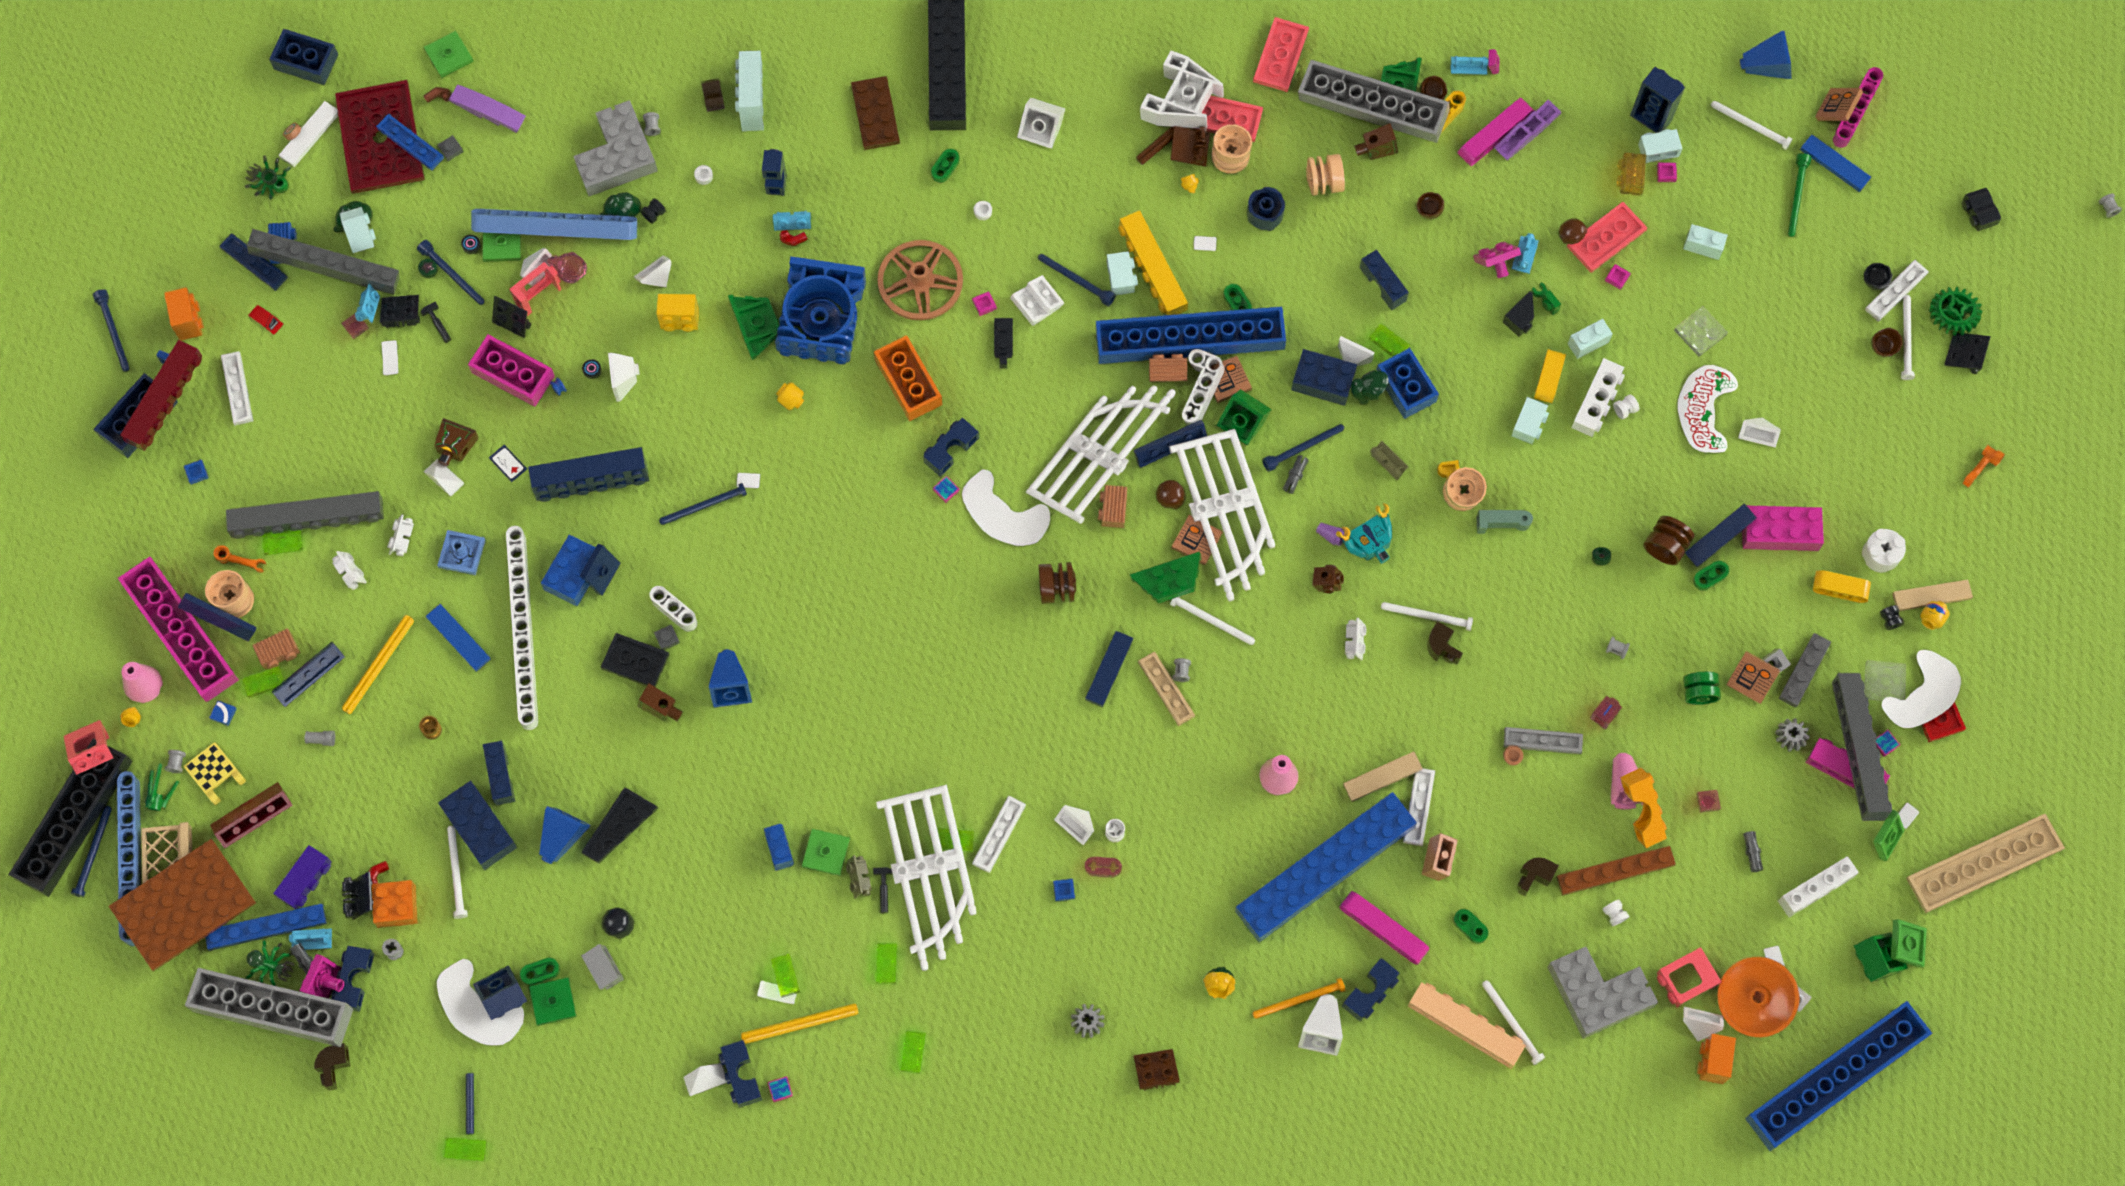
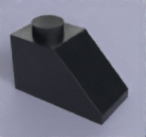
(1521, 316)

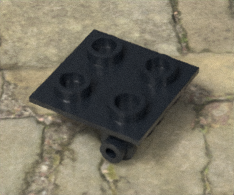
(398, 310)
(510, 317)
(1967, 351)
(360, 894)

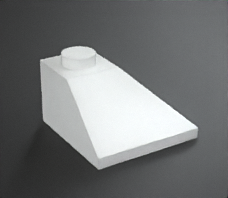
(623, 374)

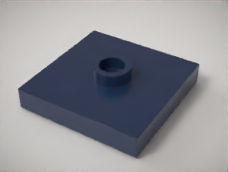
(600, 569)

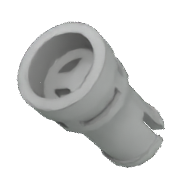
(325, 738)

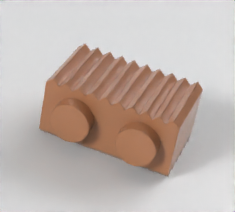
(1167, 368)
(1114, 506)
(276, 649)

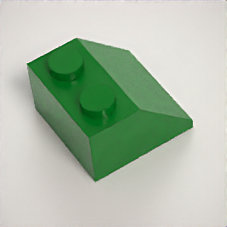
(1244, 415)
(1876, 957)

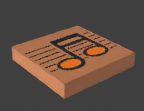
(1839, 104)
(1231, 381)
(1193, 539)
(1753, 677)

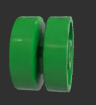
(1702, 688)

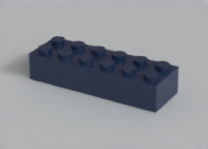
(588, 474)

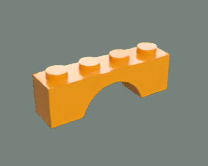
(1649, 826)

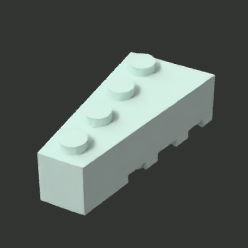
(749, 90)

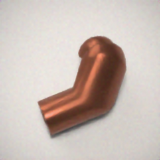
(443, 93)

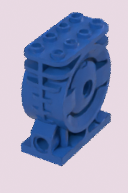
(812, 284)

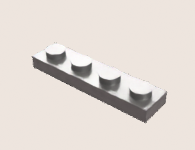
(1805, 670)

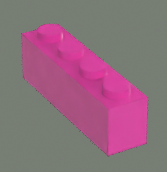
(1833, 761)

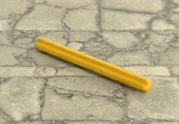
(377, 664)
(799, 1023)

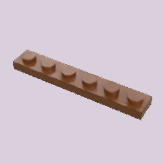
(1616, 870)

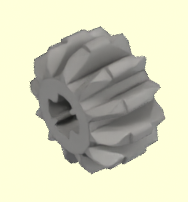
(1786, 739)
(1092, 1015)

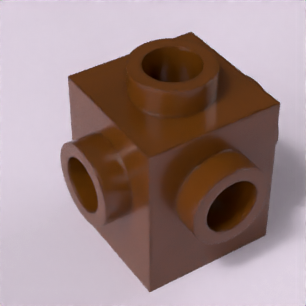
(1327, 579)

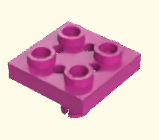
(1497, 257)
(322, 978)

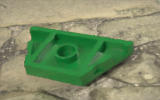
(1402, 74)
(755, 321)
(1170, 578)

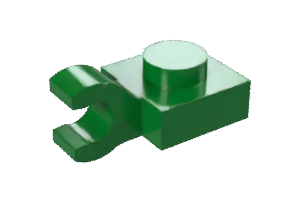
(1549, 300)

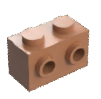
(1439, 857)

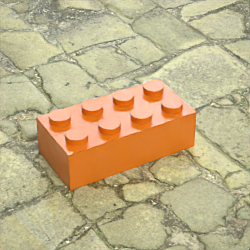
(908, 378)

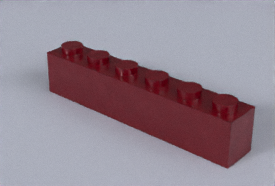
(161, 395)

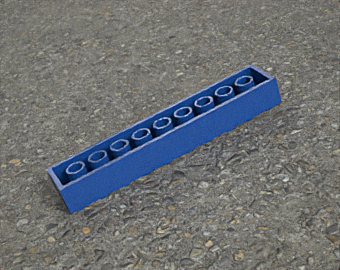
(1180, 334)
(1325, 867)
(1838, 1076)

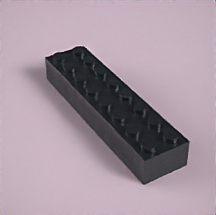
(947, 65)
(68, 823)

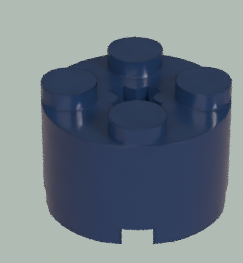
(1258, 214)

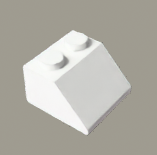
(1040, 122)

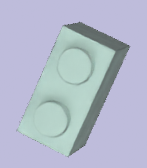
(1660, 145)
(357, 230)
(1705, 242)
(1120, 273)
(1590, 338)
(1530, 420)

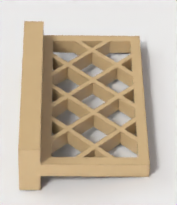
(184, 841)

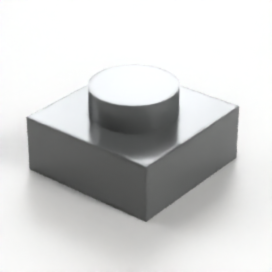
(450, 148)
(666, 637)

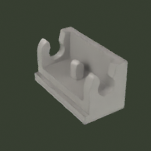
(602, 967)

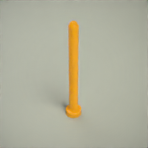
(1339, 985)

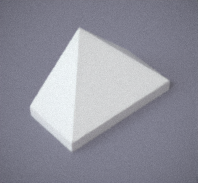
(532, 262)
(655, 273)
(1354, 352)
(1760, 431)
(444, 478)
(1076, 823)
(1702, 1023)
(705, 1078)

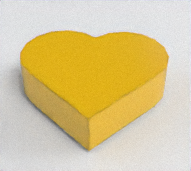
(1445, 469)

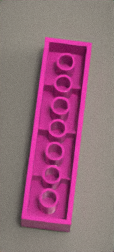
(178, 629)

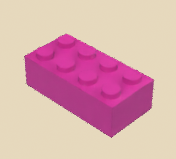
(511, 370)
(1784, 528)

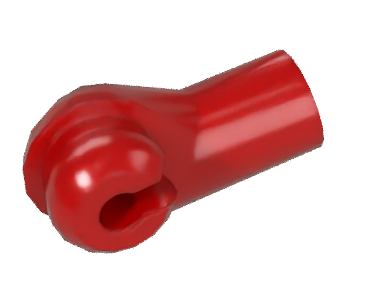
(791, 240)
(377, 869)

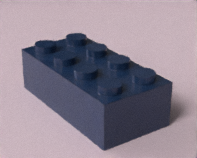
(1657, 100)
(117, 418)
(477, 825)

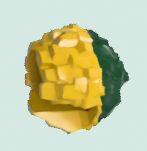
(1219, 982)

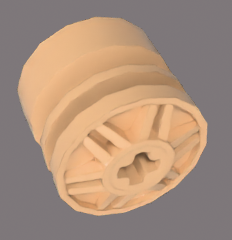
(1231, 149)
(1326, 174)
(1472, 481)
(229, 593)

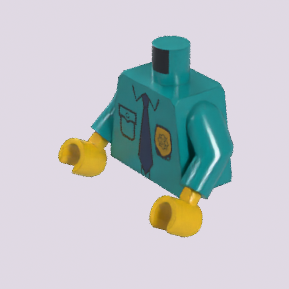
(1370, 538)

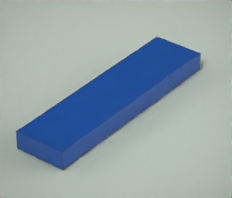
(410, 142)
(1835, 163)
(458, 637)

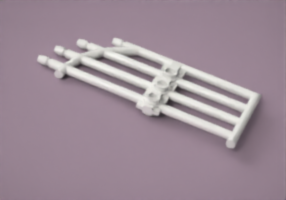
(1097, 453)
(1226, 503)
(928, 865)

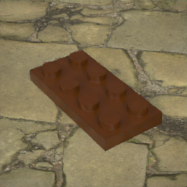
(875, 113)

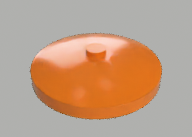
(1758, 996)

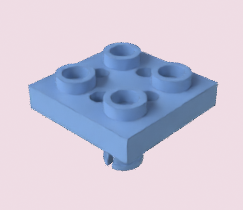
(461, 547)

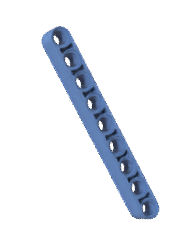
(554, 224)
(125, 830)

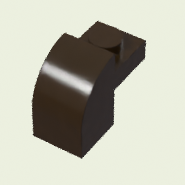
(712, 95)
(1438, 644)
(1536, 869)
(329, 1060)

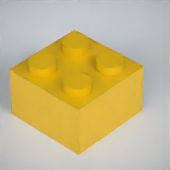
(678, 312)

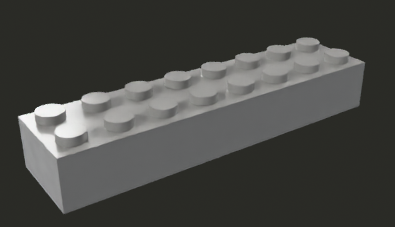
(1373, 101)
(269, 1007)

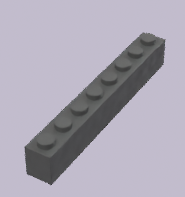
(323, 261)
(304, 514)
(1861, 747)

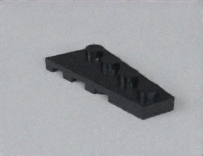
(621, 821)

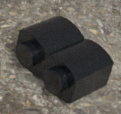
(1981, 209)

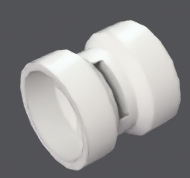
(1626, 406)
(1112, 828)
(1615, 912)

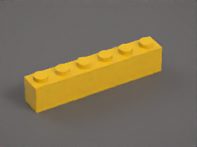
(1153, 264)

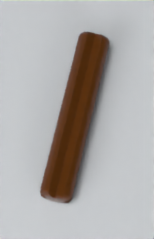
(1156, 146)

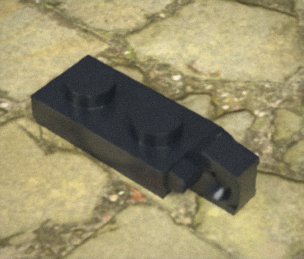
(1003, 340)

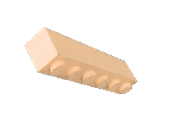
(1466, 1025)

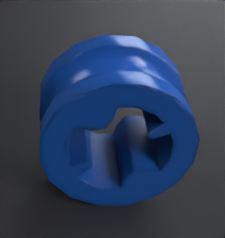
(558, 386)

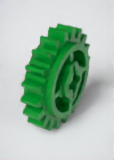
(1953, 314)

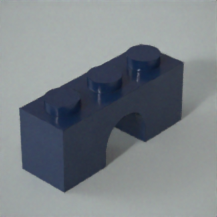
(774, 172)
(1391, 288)
(960, 434)
(498, 773)
(354, 961)
(1361, 1004)
(744, 1091)

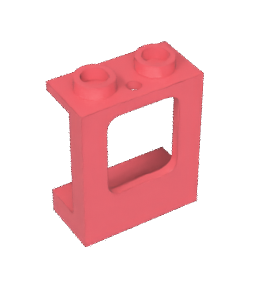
(522, 296)
(80, 739)
(1702, 966)

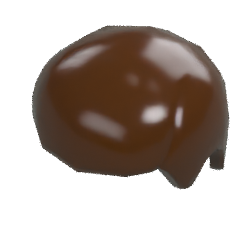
(1434, 87)
(1430, 205)
(1572, 231)
(1886, 342)
(1170, 494)

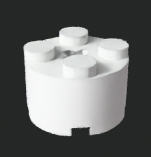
(1885, 540)

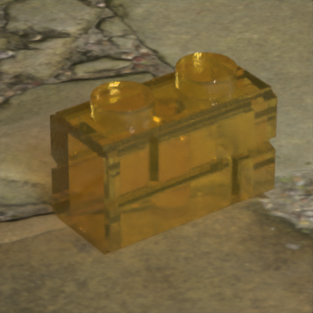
(1632, 173)

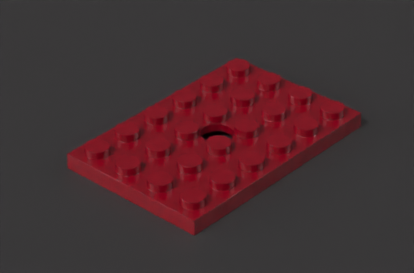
(372, 163)

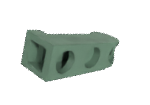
(1503, 519)

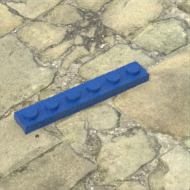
(266, 927)

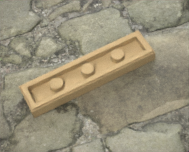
(1920, 596)
(1166, 688)
(1382, 776)

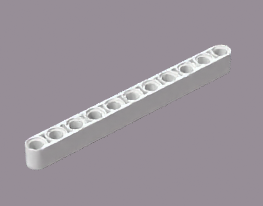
(525, 635)

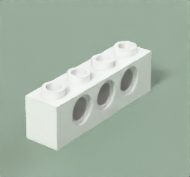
(1607, 371)
(1818, 886)

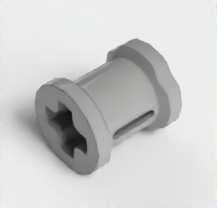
(651, 122)
(2110, 205)
(1617, 647)
(1181, 670)
(175, 761)
(390, 943)

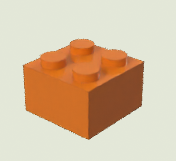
(183, 313)
(394, 903)
(1716, 1058)

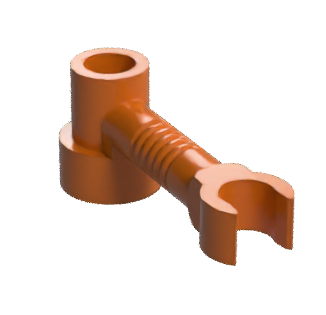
(1990, 455)
(223, 550)

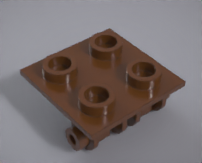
(1190, 145)
(1156, 1069)

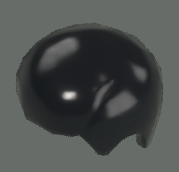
(1877, 276)
(617, 922)

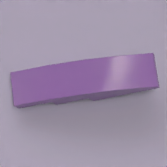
(487, 107)
(1527, 130)

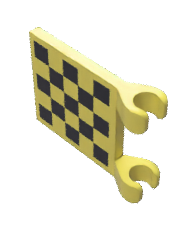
(212, 769)

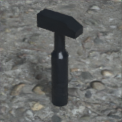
(436, 321)
(883, 871)

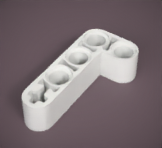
(1200, 390)

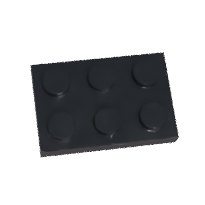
(635, 660)

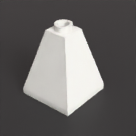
(1323, 1027)

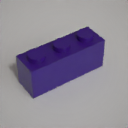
(303, 877)

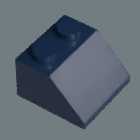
(500, 993)

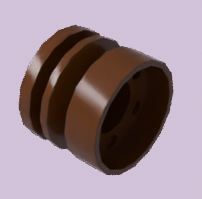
(1669, 540)
(1056, 582)

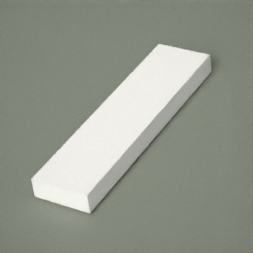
(309, 134)
(1896, 290)
(237, 388)
(1420, 805)
(999, 834)

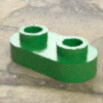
(944, 166)
(1239, 301)
(1710, 576)
(1468, 928)
(540, 972)

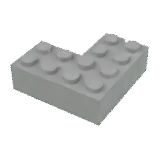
(624, 155)
(1595, 1002)

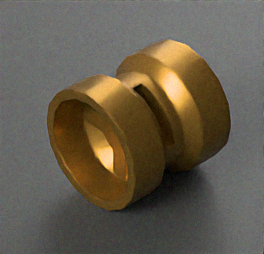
(426, 726)

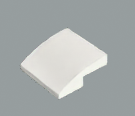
(1037, 300)

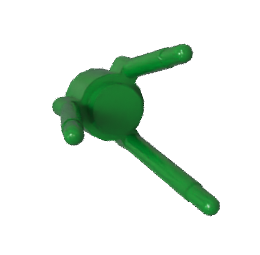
(154, 801)

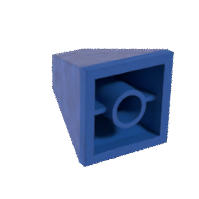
(1769, 58)
(728, 681)
(559, 833)

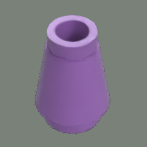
(1329, 533)

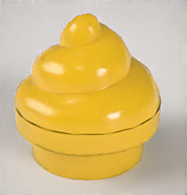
(1190, 183)
(130, 717)

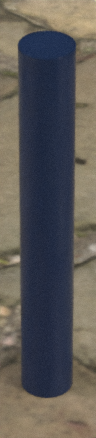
(470, 1103)

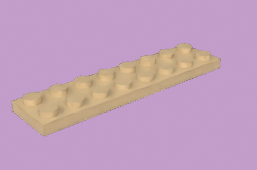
(1985, 863)

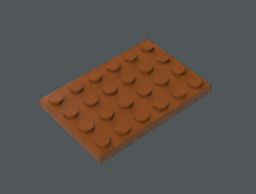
(182, 905)

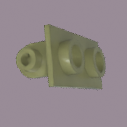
(1389, 460)
(856, 868)

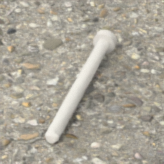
(1755, 126)
(1907, 374)
(1428, 615)
(1213, 620)
(460, 912)
(1513, 1023)

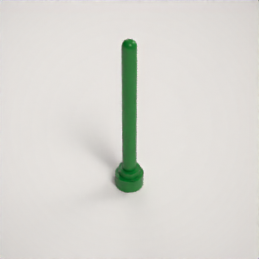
(1803, 161)

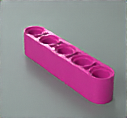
(1848, 129)
(1494, 132)
(1384, 927)

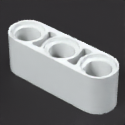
(677, 616)

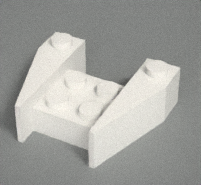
(1186, 96)

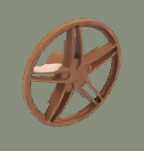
(920, 279)

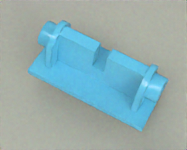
(1469, 65)
(798, 221)
(1527, 248)
(368, 304)
(312, 938)

